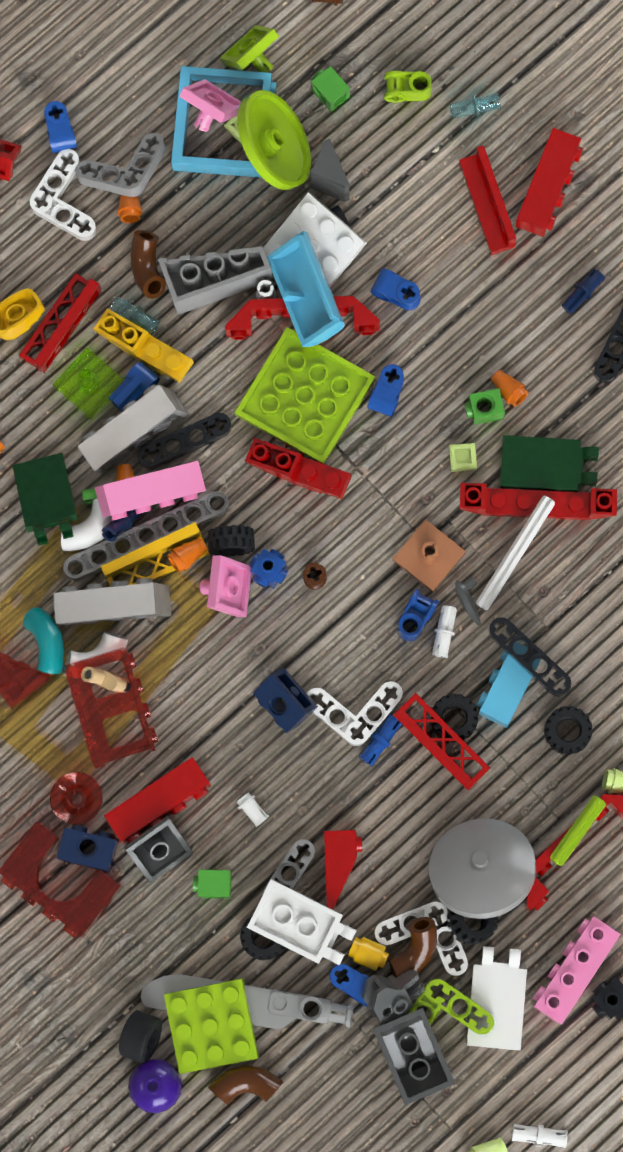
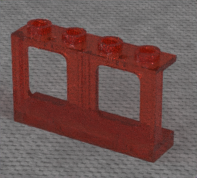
(94, 710)

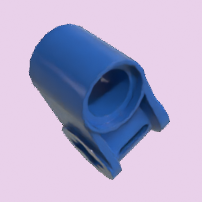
(59, 130)
(392, 287)
(386, 394)
(418, 611)
(353, 986)

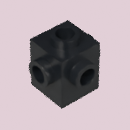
(601, 1006)

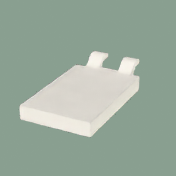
(299, 923)
(501, 992)

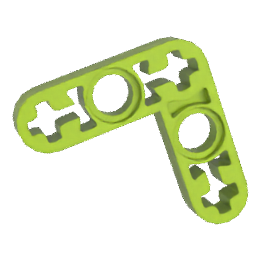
(436, 1006)

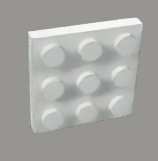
(331, 238)

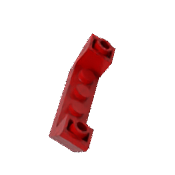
(241, 324)
(521, 503)
(536, 897)

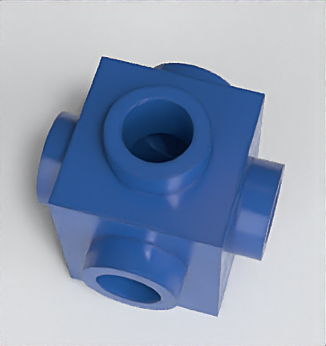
(268, 577)

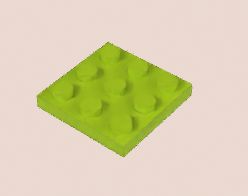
(211, 1026)

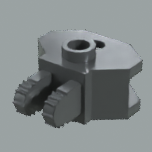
(391, 996)

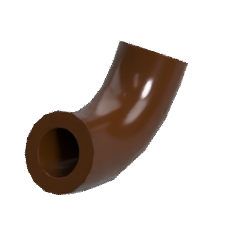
(144, 264)
(420, 949)
(245, 1080)

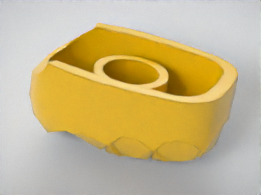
(19, 313)

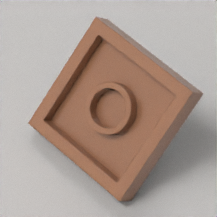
(429, 556)

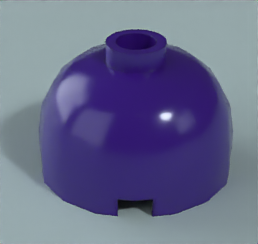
(155, 1086)

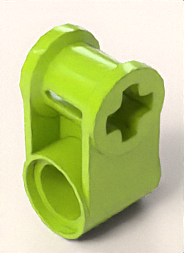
(405, 86)

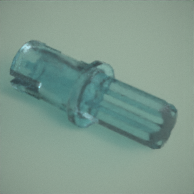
(474, 106)
(134, 315)

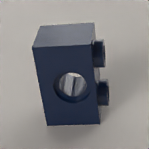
(283, 686)
(71, 848)

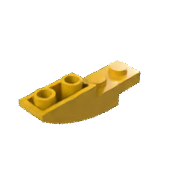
(143, 346)

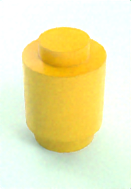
(368, 953)

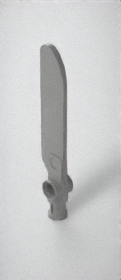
(266, 1006)

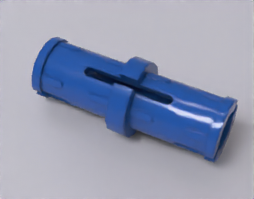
(380, 740)

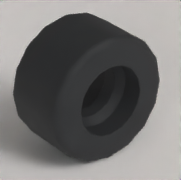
(140, 1036)

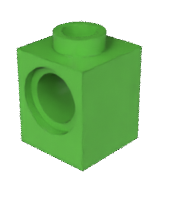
(330, 88)
(493, 398)
(213, 884)

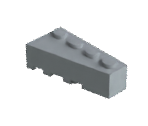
(213, 276)
(132, 427)
(111, 603)

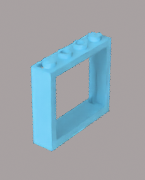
(211, 165)

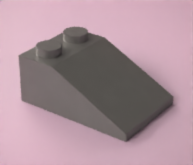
(414, 1056)

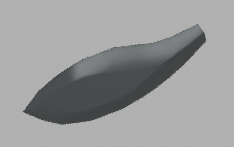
(465, 598)

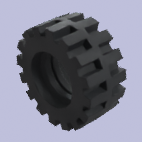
(231, 540)
(465, 705)
(578, 717)
(470, 936)
(255, 951)

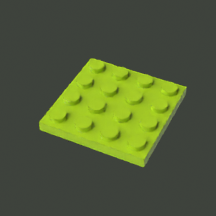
(305, 396)

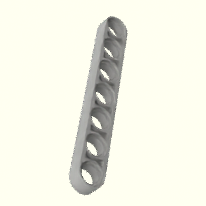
(154, 525)

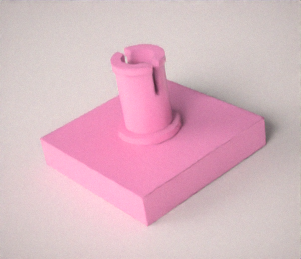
(212, 103)
(227, 586)

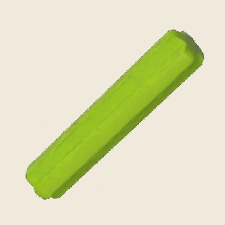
(578, 830)

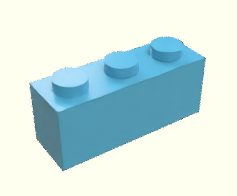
(507, 688)

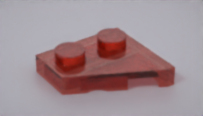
(19, 680)

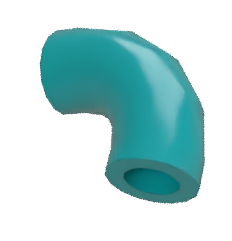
(48, 640)

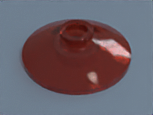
(62, 798)

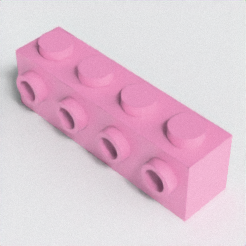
(150, 489)
(576, 970)

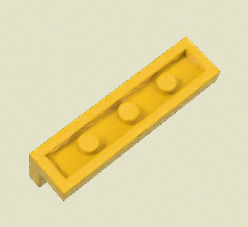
(149, 552)

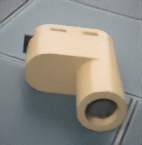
(105, 679)

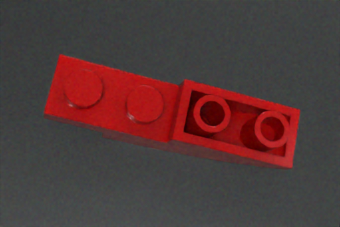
(298, 469)

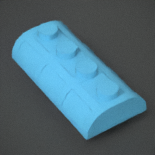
(305, 291)

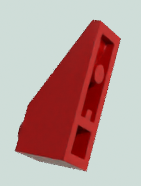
(340, 858)

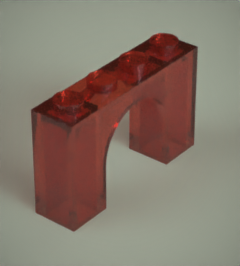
(23, 872)

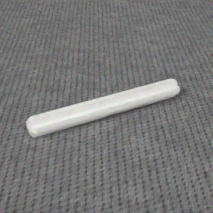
(515, 552)

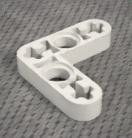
(54, 203)
(351, 721)
(419, 912)

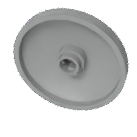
(482, 868)

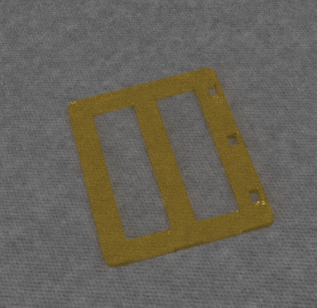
(35, 582)

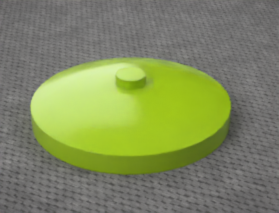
(274, 140)

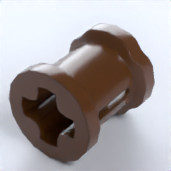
(319, 569)

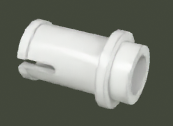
(265, 286)
(252, 809)

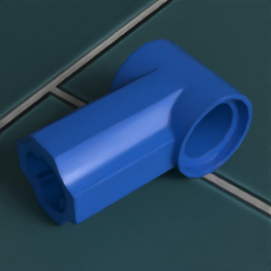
(136, 382)

